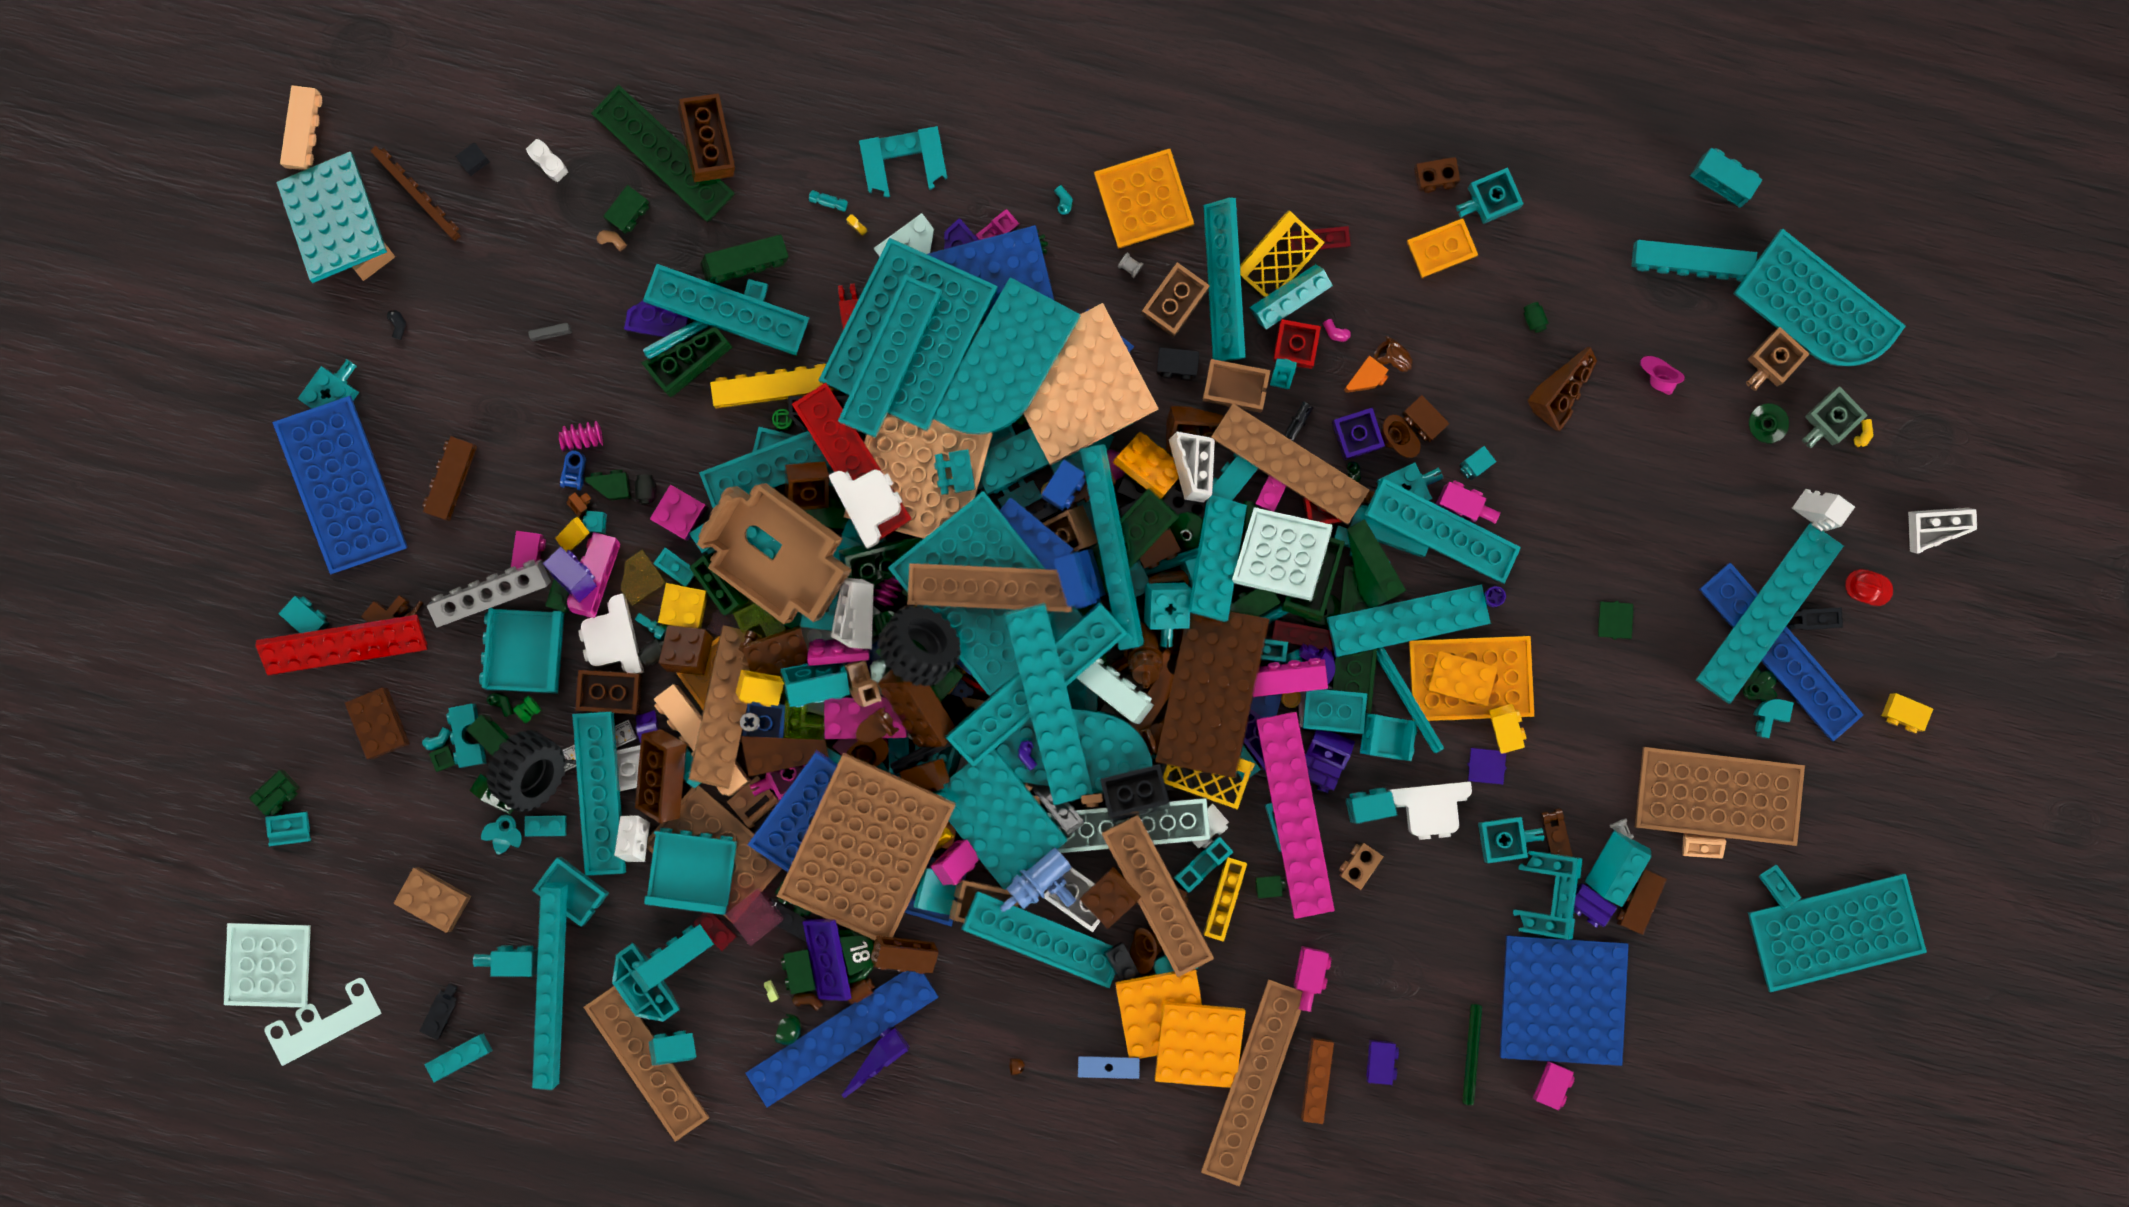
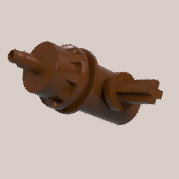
(1143, 661)

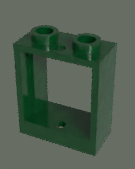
(487, 733)

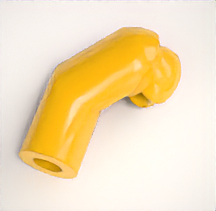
(1866, 435)

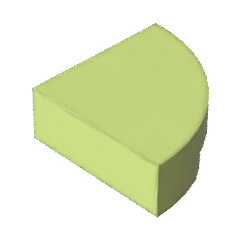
(772, 993)

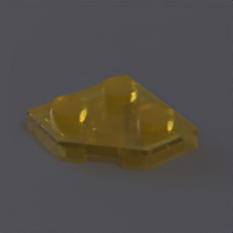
(640, 578)

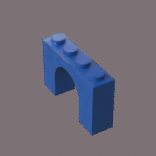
(1080, 578)

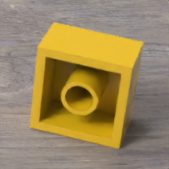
(683, 606)

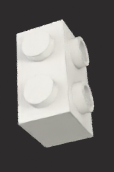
(632, 839)

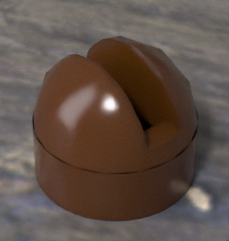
(1016, 1066)

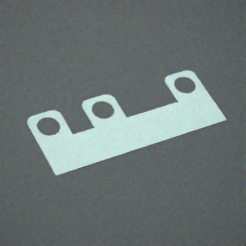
(322, 1031)

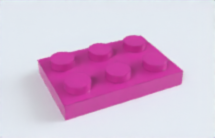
(833, 652)

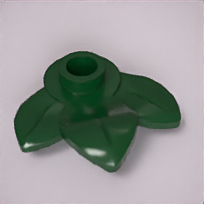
(1763, 685)

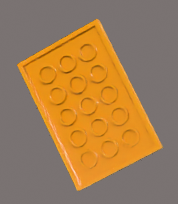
(1511, 684)

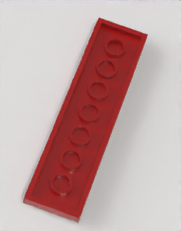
(841, 443)
(341, 645)

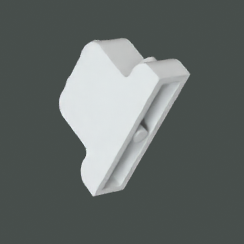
(868, 502)
(612, 638)
(1432, 808)

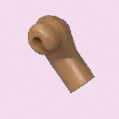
(611, 236)

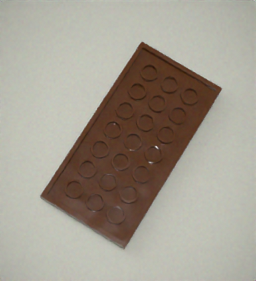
(1212, 693)

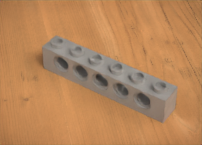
(443, 614)

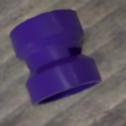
(1498, 596)

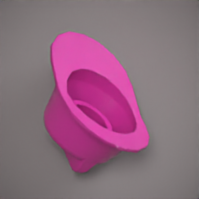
(1662, 375)

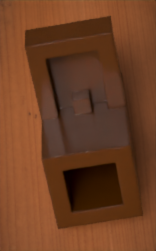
(378, 612)

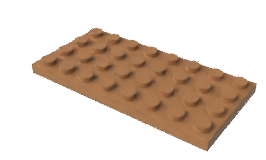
(1719, 796)

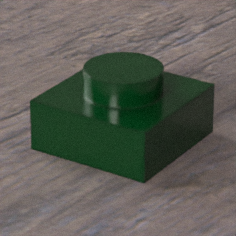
(442, 758)

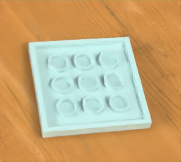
(1282, 553)
(267, 965)

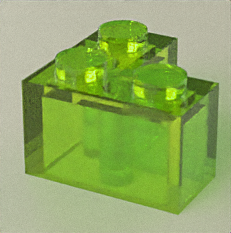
(755, 616)
(801, 725)

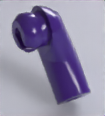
(1024, 754)

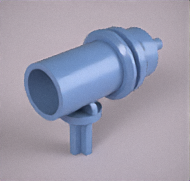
(1040, 877)

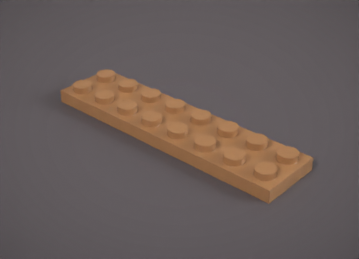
(1290, 464)
(985, 587)
(721, 716)
(1159, 895)
(659, 1084)

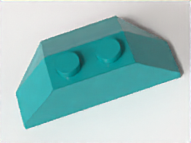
(654, 1004)

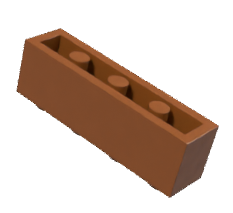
(1317, 1080)

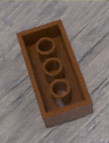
(706, 137)
(918, 710)
(660, 775)

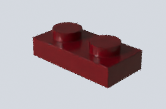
(715, 929)

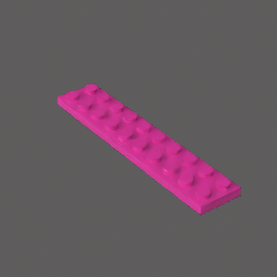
(1295, 815)

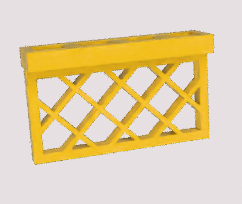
(1268, 243)
(1244, 766)

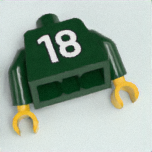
(856, 954)

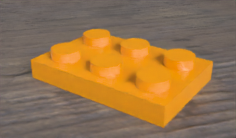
(1442, 248)
(1462, 678)

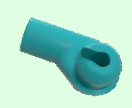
(1065, 200)

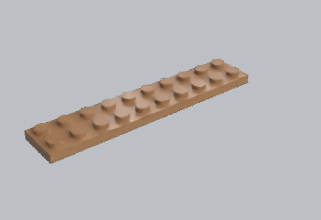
(1253, 1083)

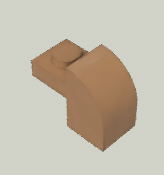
(861, 686)

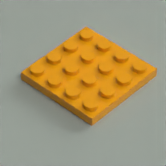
(1144, 198)
(1142, 1007)
(1199, 1044)

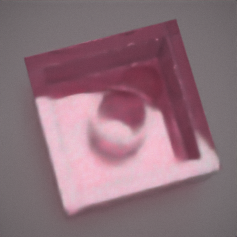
(755, 916)

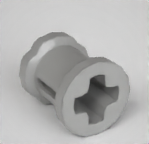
(1130, 265)
(756, 722)
(1621, 827)

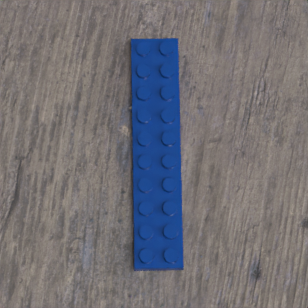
(1786, 658)
(840, 1036)

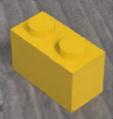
(759, 688)
(1906, 712)
(1507, 728)

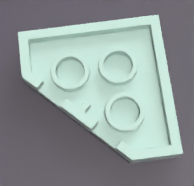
(914, 234)

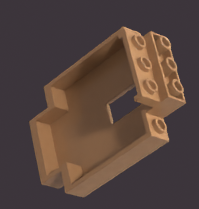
(802, 573)

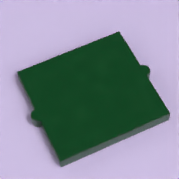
(1615, 620)

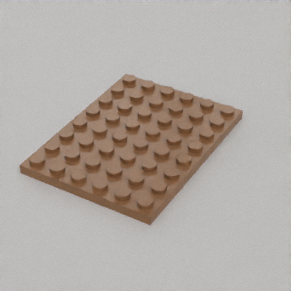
(866, 848)

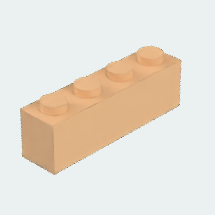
(300, 128)

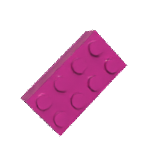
(845, 716)

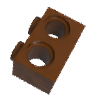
(1435, 169)

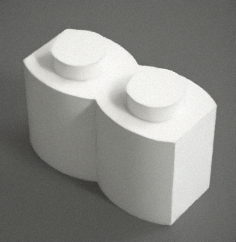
(547, 160)
(1217, 824)

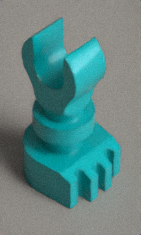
(660, 631)

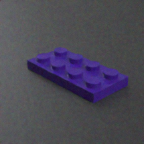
(827, 959)

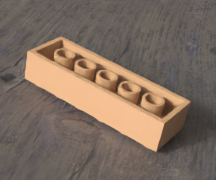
(687, 720)

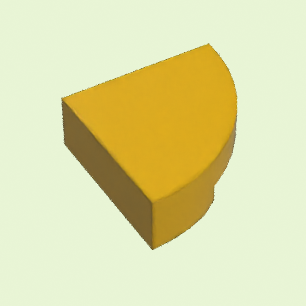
(853, 222)

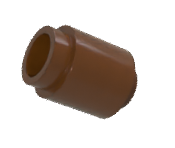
(861, 990)

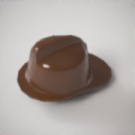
(1399, 436)
(869, 752)
(1145, 949)

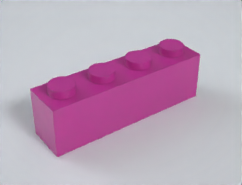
(600, 561)
(1291, 677)

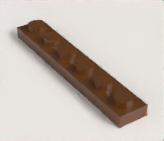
(411, 186)

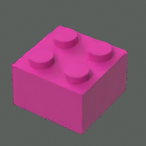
(678, 512)

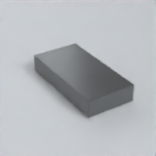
(550, 331)

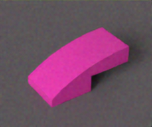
(999, 225)

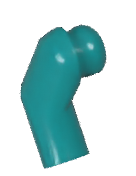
(437, 742)

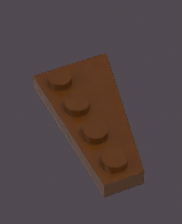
(777, 754)

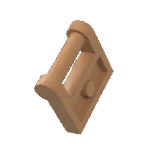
(745, 800)

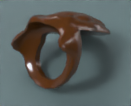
(1396, 355)
(876, 726)
(1152, 737)

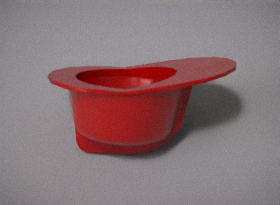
(1869, 587)

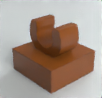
(578, 504)

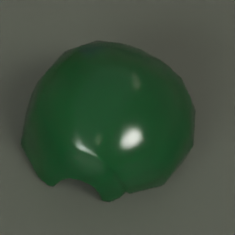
(788, 1030)

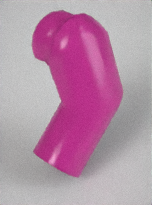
(1336, 333)

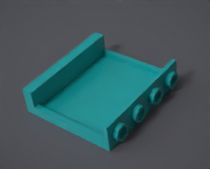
(522, 651)
(691, 871)

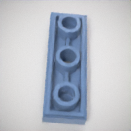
(1095, 1067)

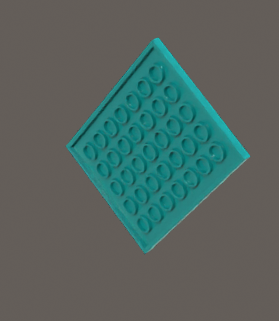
(943, 342)
(985, 539)

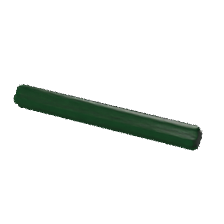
(1472, 1054)

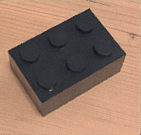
(1135, 793)

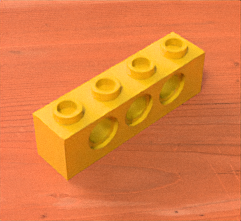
(1225, 899)

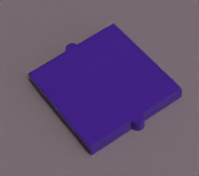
(1486, 766)

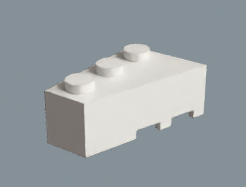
(1194, 464)
(1823, 511)
(1937, 526)
(854, 614)

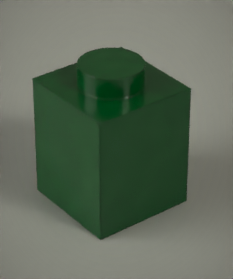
(1269, 886)

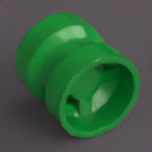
(782, 423)
(527, 709)

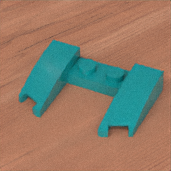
(924, 141)
(1561, 921)

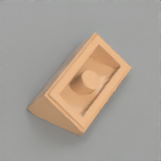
(1703, 846)

